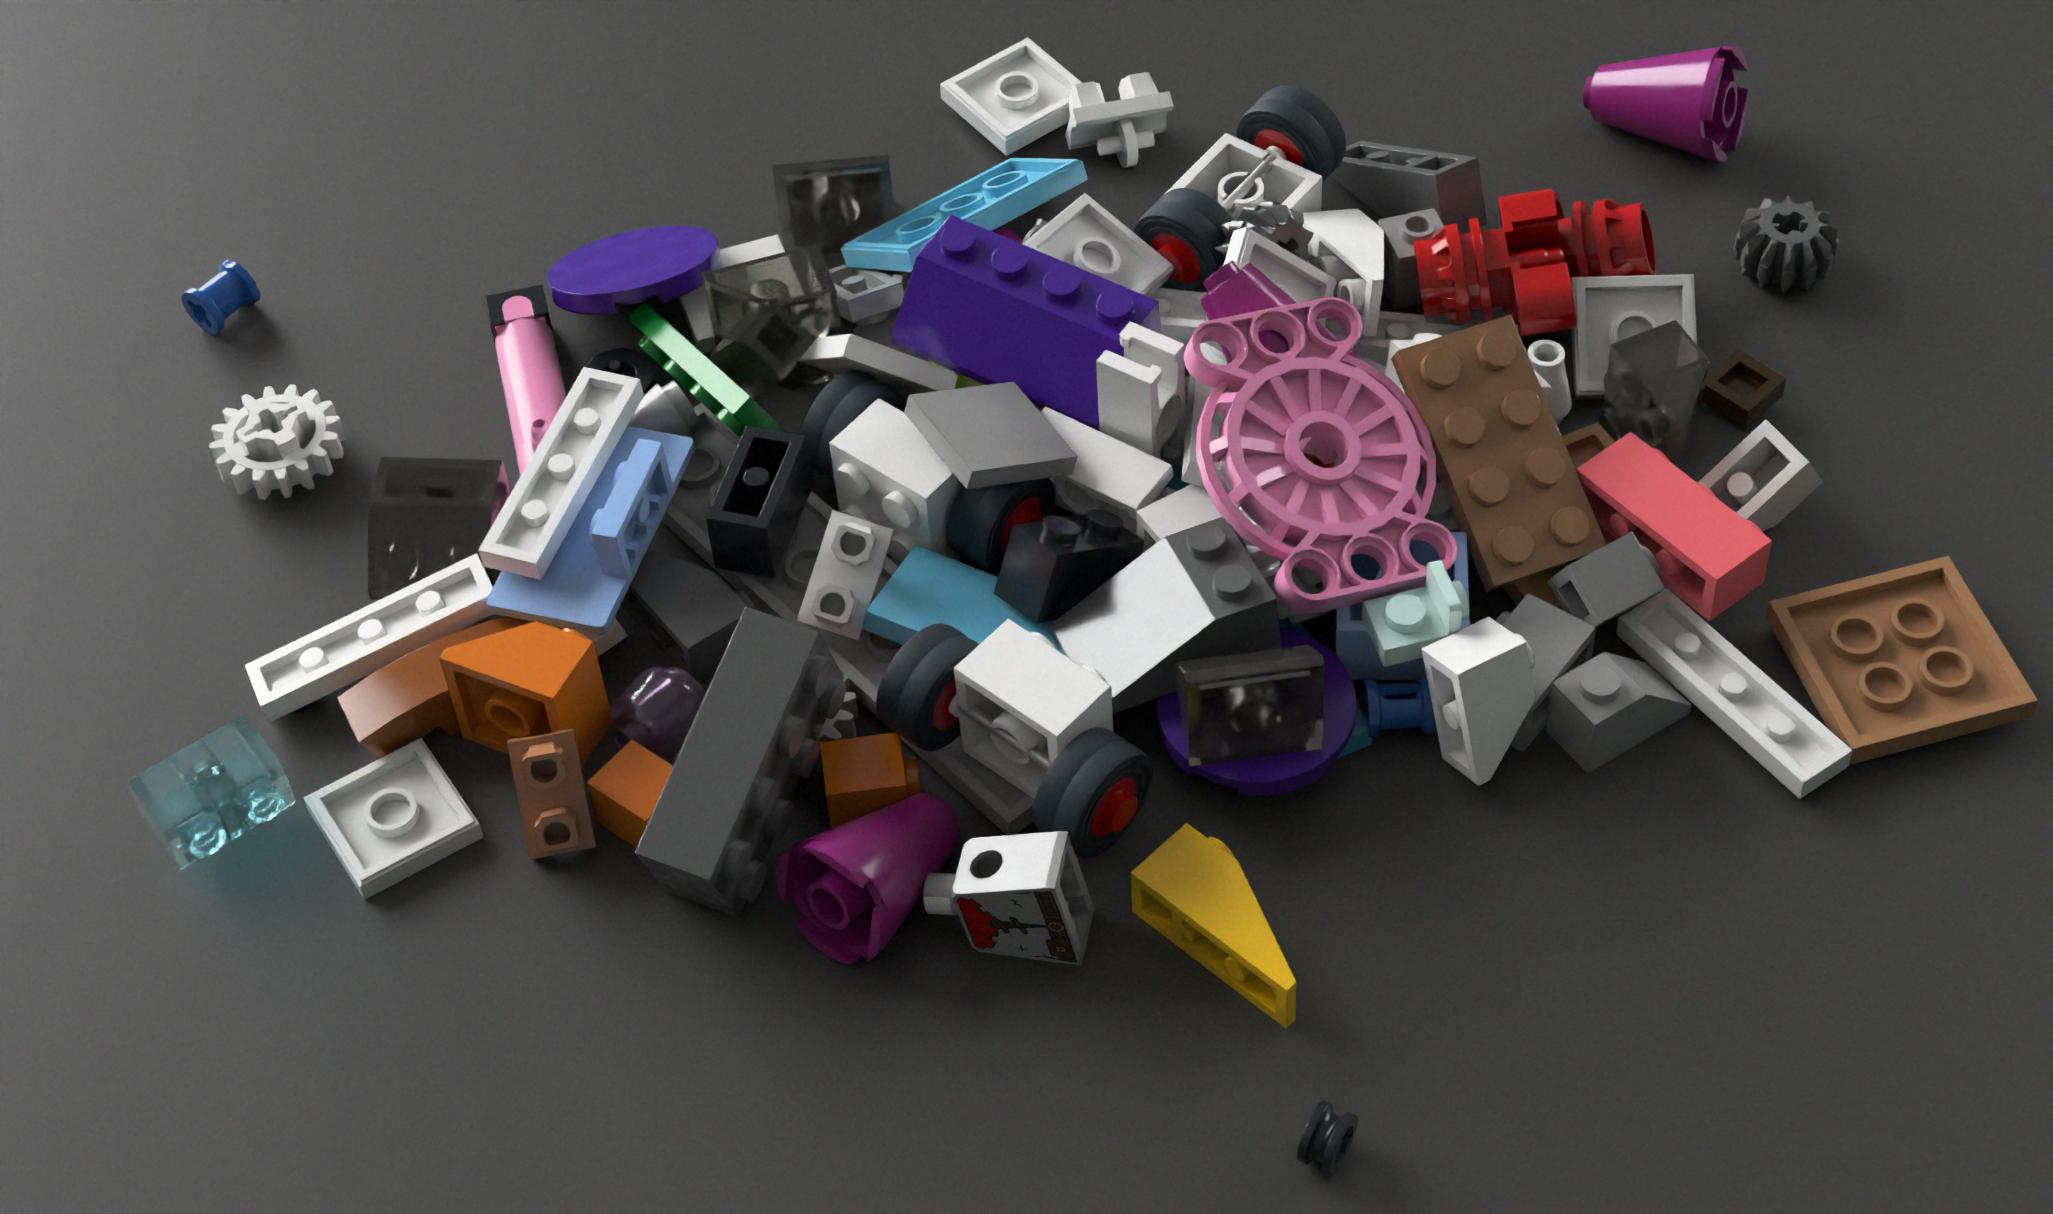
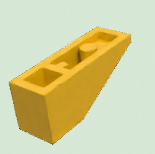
(1206, 907)

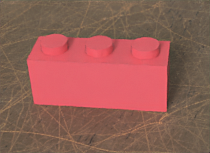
(1699, 542)

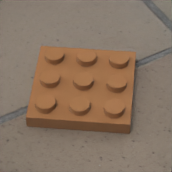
(1900, 659)

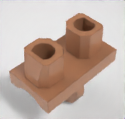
(551, 793)

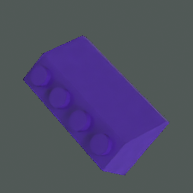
(1016, 317)

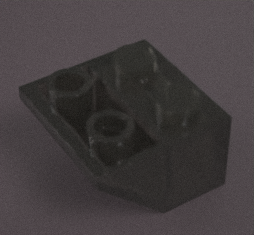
(1656, 391)
(429, 517)

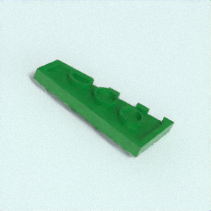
(699, 374)

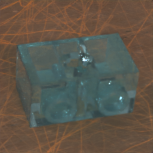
(212, 791)

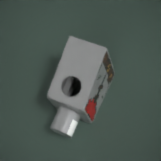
(1018, 896)

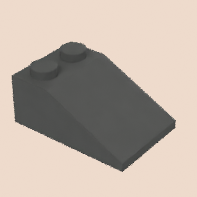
(1171, 605)

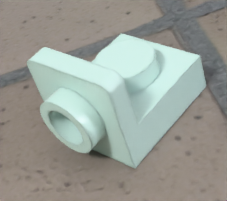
(1416, 617)

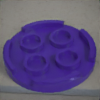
(633, 269)
(1279, 772)

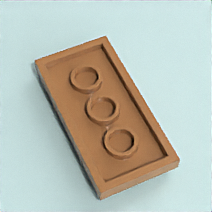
(1499, 452)

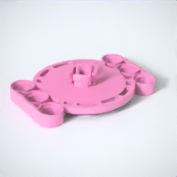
(1335, 410)

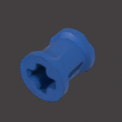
(220, 296)
(1398, 706)

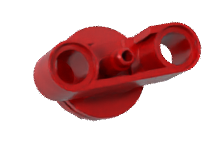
(1604, 242)
(1500, 268)

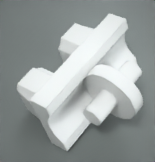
(1119, 124)
(845, 574)

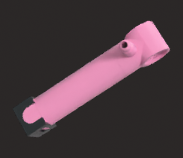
(526, 365)

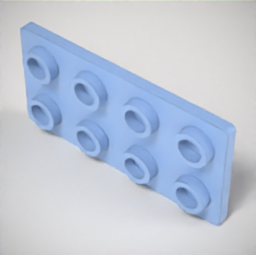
(605, 539)

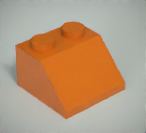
(527, 686)

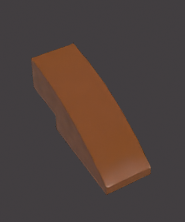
(410, 694)

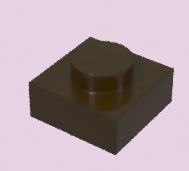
(1742, 388)

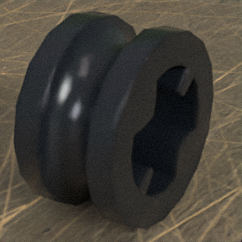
(1327, 1138)

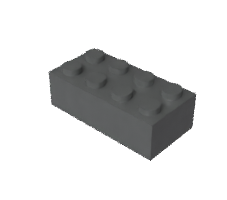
(742, 763)

